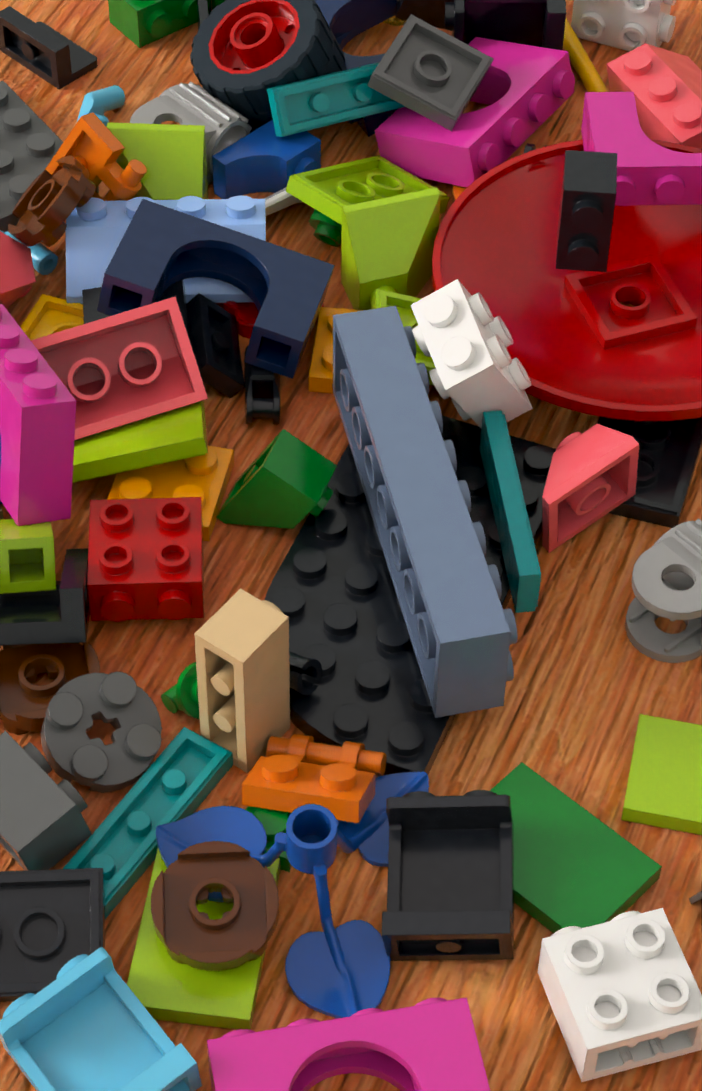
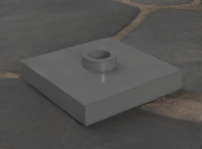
(430, 72)

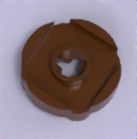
(50, 202)
(25, 704)
(221, 942)

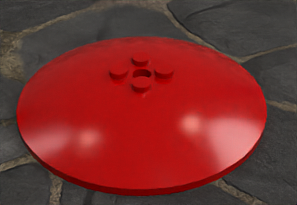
(570, 323)

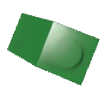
(280, 486)

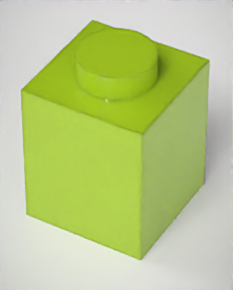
(26, 557)

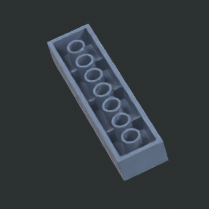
(422, 514)

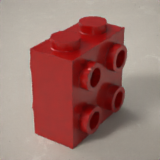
(146, 559)

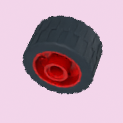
(262, 46)

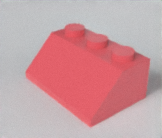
(665, 92)
(125, 366)

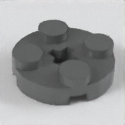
(114, 701)

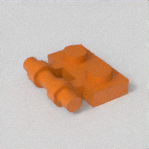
(98, 151)
(314, 773)

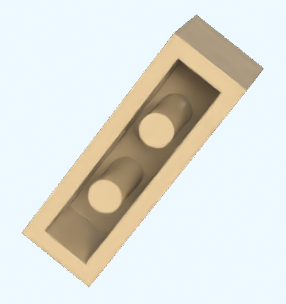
(244, 677)

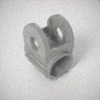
(195, 106)
(668, 586)

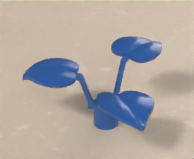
(329, 969)

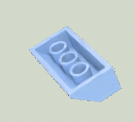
(99, 226)

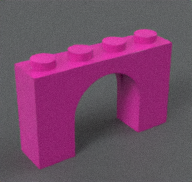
(521, 92)
(644, 169)
(34, 431)
(410, 1047)

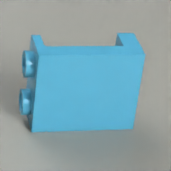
(93, 1035)

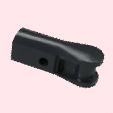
(261, 393)

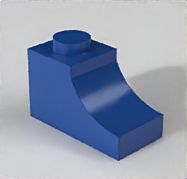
(263, 162)

